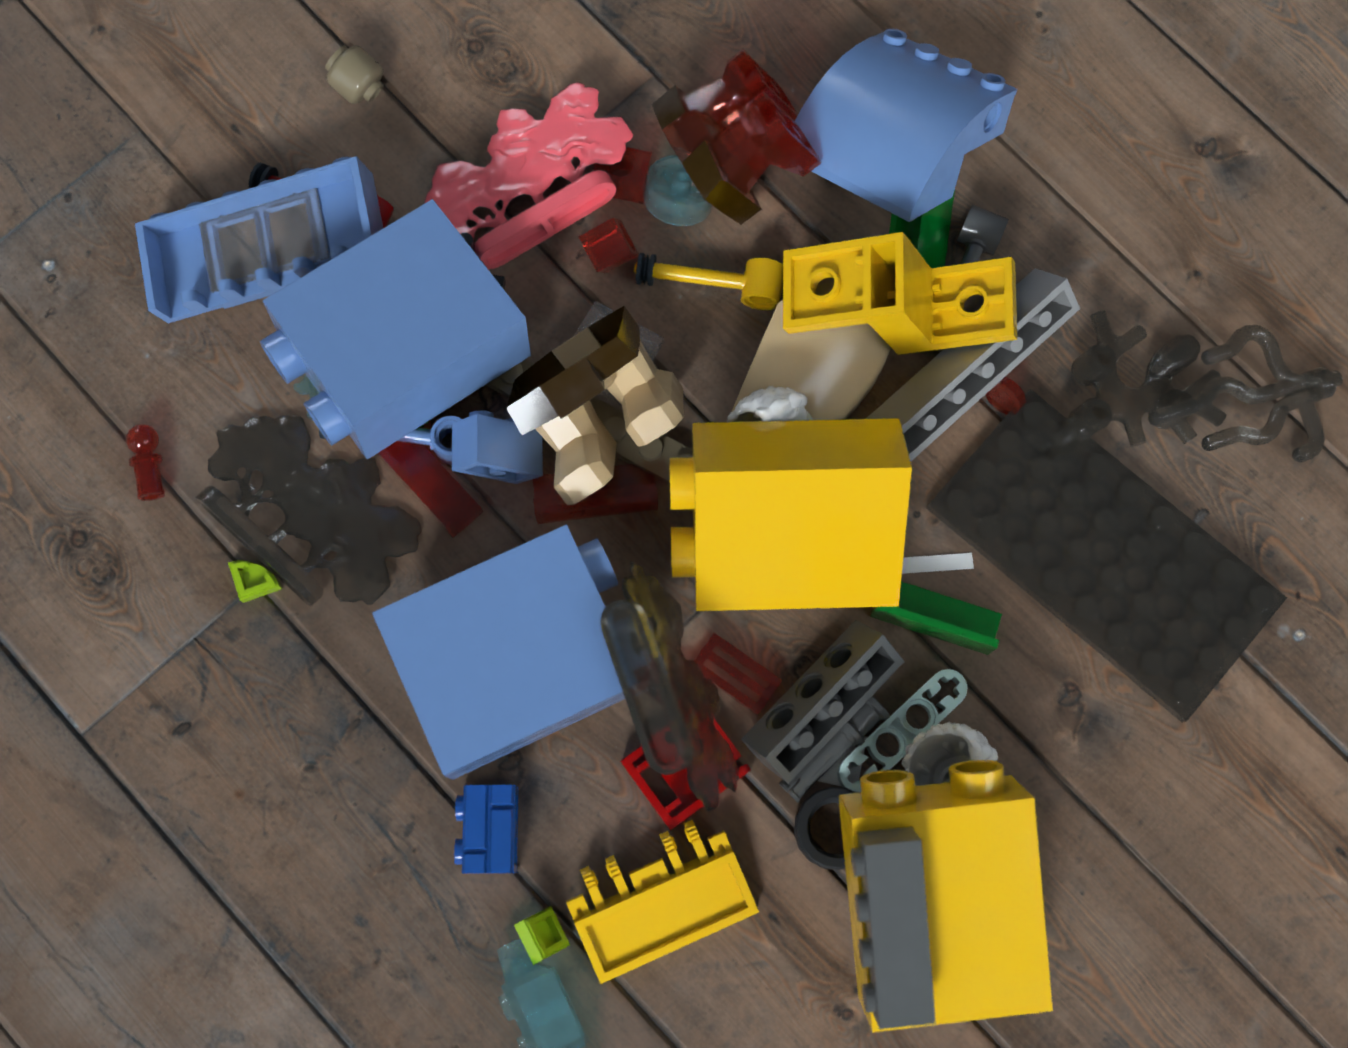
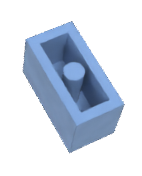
(495, 449)

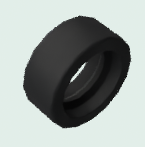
(802, 828)

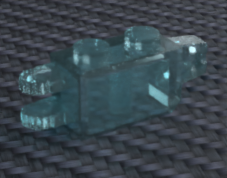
(537, 1002)

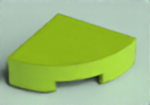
(252, 580)

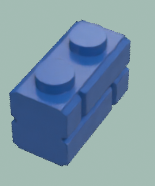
(488, 829)

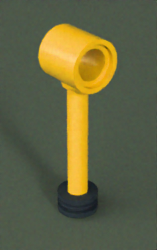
(759, 284)

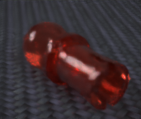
(143, 441)

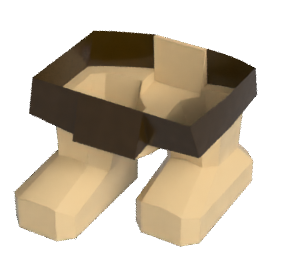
(557, 403)

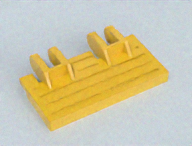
(664, 909)

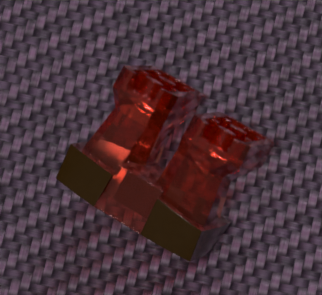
(732, 134)

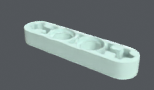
(900, 728)

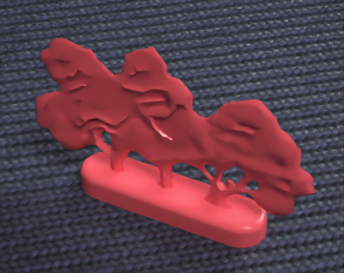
(526, 161)

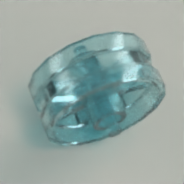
(681, 199)

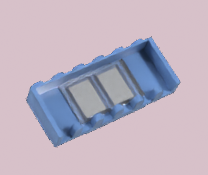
(254, 238)

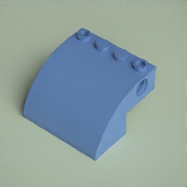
(900, 120)

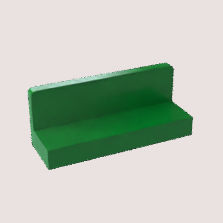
(928, 232)
(943, 618)

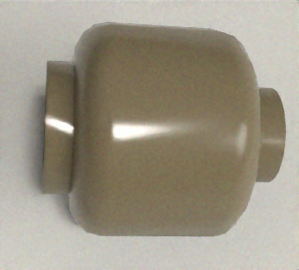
(354, 74)

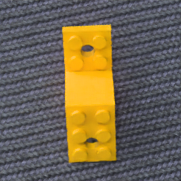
(899, 294)

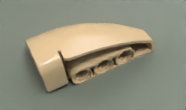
(826, 365)

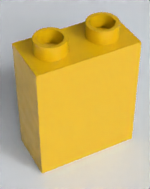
(792, 514)
(977, 881)

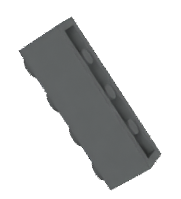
(895, 927)

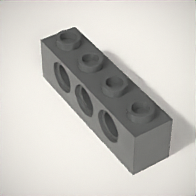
(822, 700)

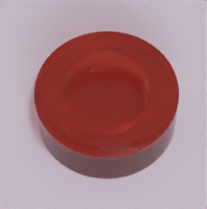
(1006, 396)

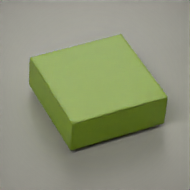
(542, 935)

